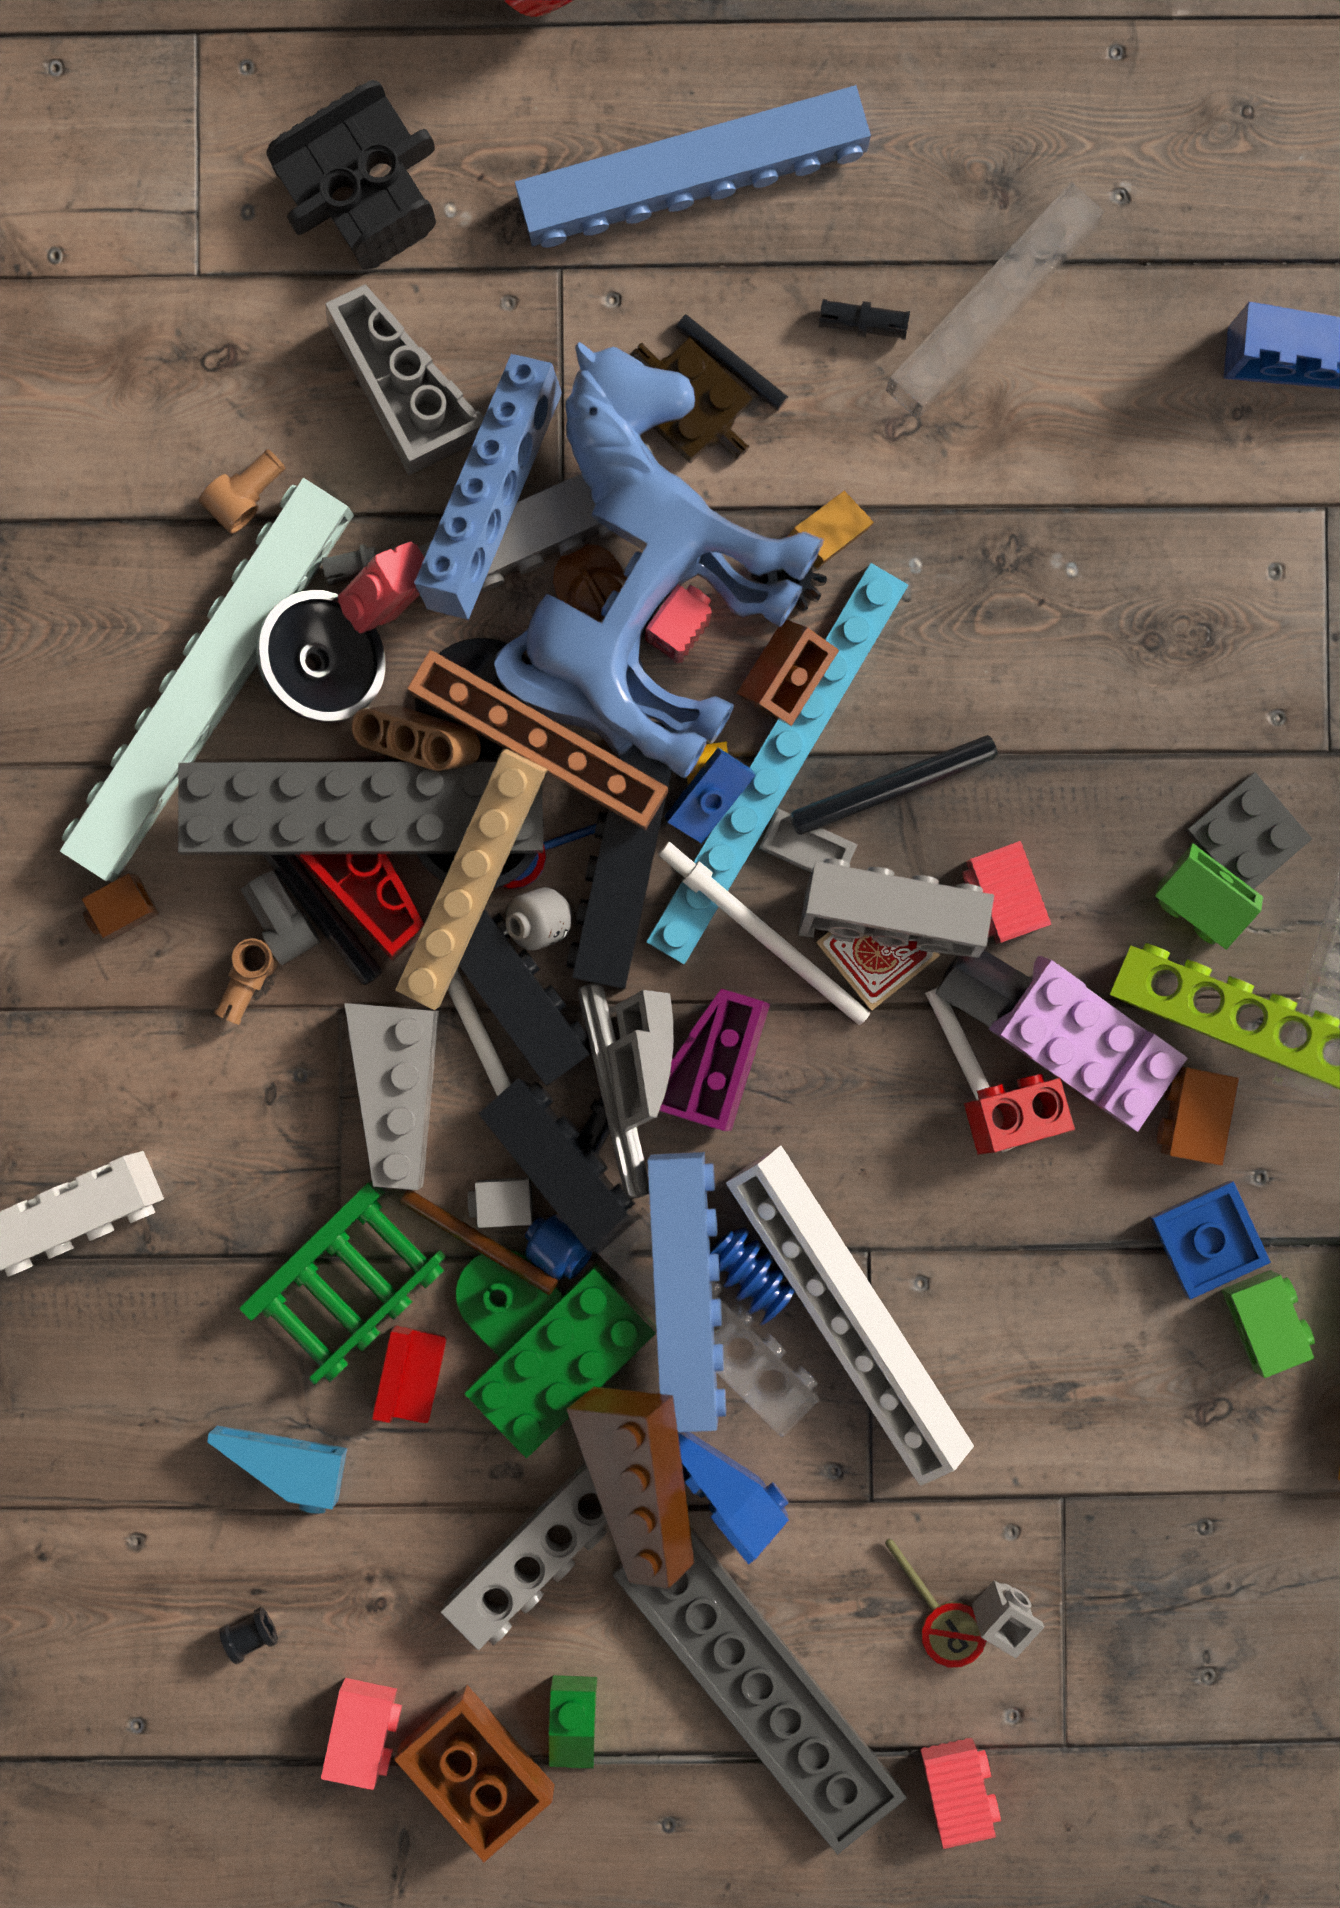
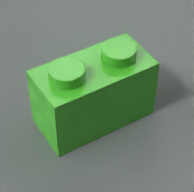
(1208, 897)
(1269, 1323)

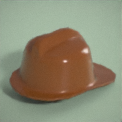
(588, 579)

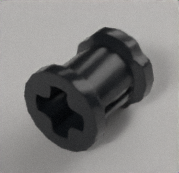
(248, 1635)

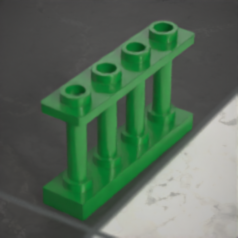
(302, 1271)

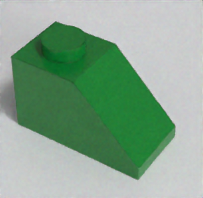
(572, 1721)

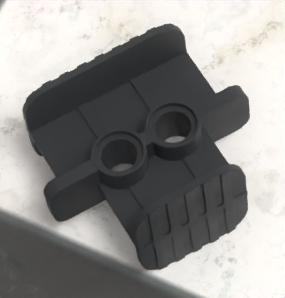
(339, 151)

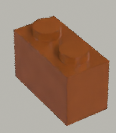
(787, 671)
(1198, 1115)

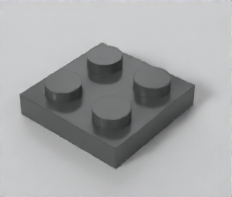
(1249, 832)

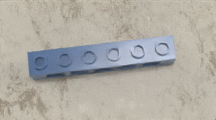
(488, 487)

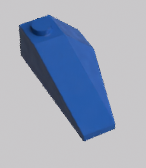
(739, 1499)

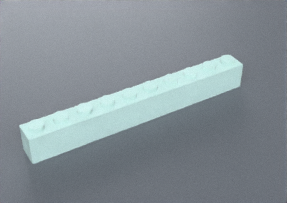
(205, 683)

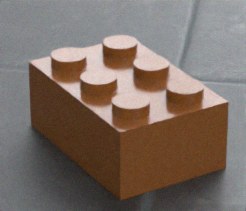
(475, 1773)

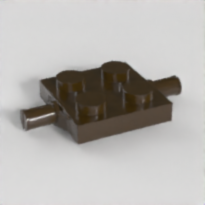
(716, 404)

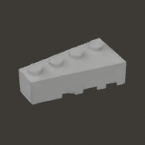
(408, 393)
(895, 909)

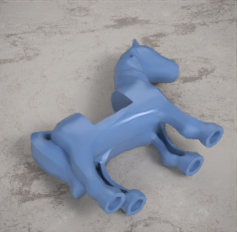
(593, 670)

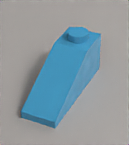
(290, 1467)

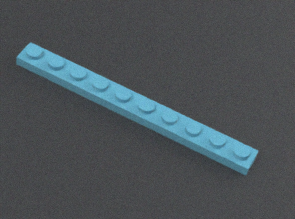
(779, 763)

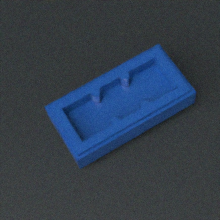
(709, 795)

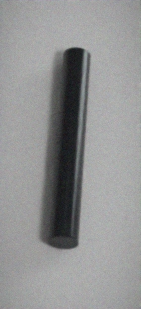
(732, 362)

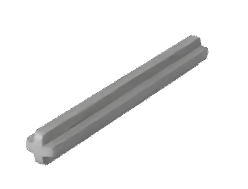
(625, 1143)

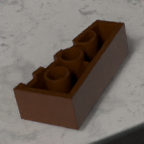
(639, 1479)

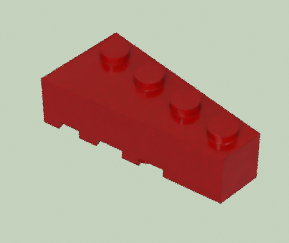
(371, 895)

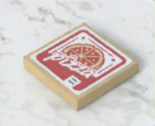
(874, 969)

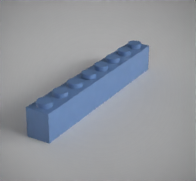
(694, 167)

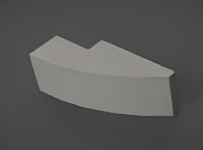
(642, 1056)

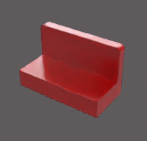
(409, 1375)

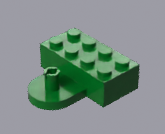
(545, 1345)

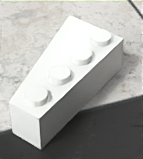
(75, 1210)

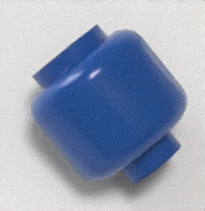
(555, 1248)

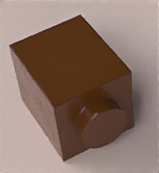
(118, 907)

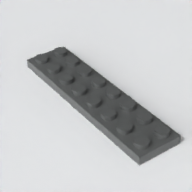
(334, 808)
(769, 1698)

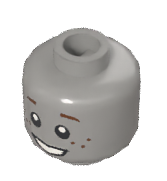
(538, 918)

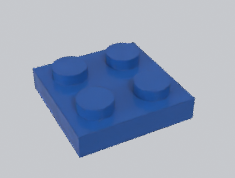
(1210, 1239)

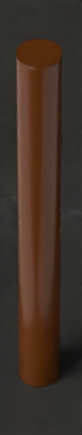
(479, 1241)

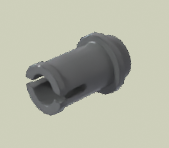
(347, 565)

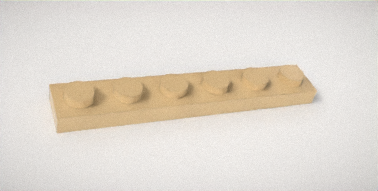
(471, 879)

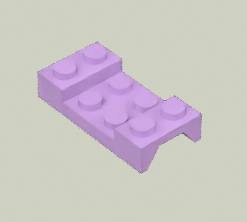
(1090, 1045)

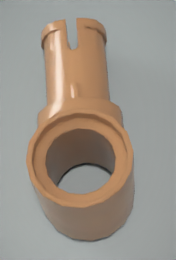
(235, 498)
(244, 980)

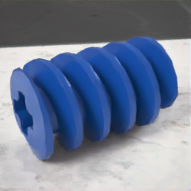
(752, 1274)

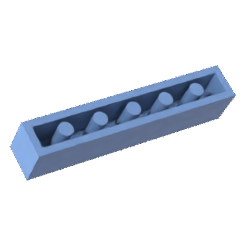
(684, 1288)

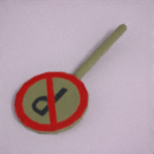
(950, 1629)

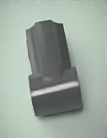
(285, 927)

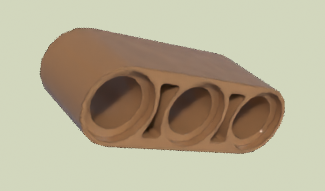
(415, 737)

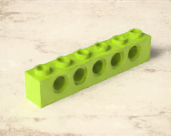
(1137, 988)

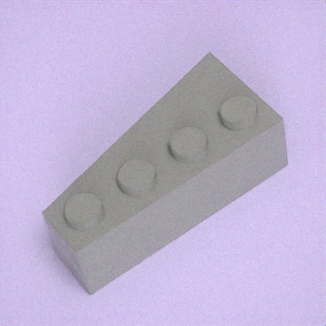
(394, 1082)

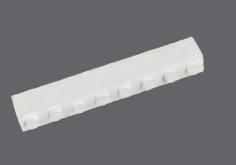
(850, 1316)

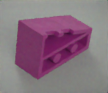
(716, 1061)

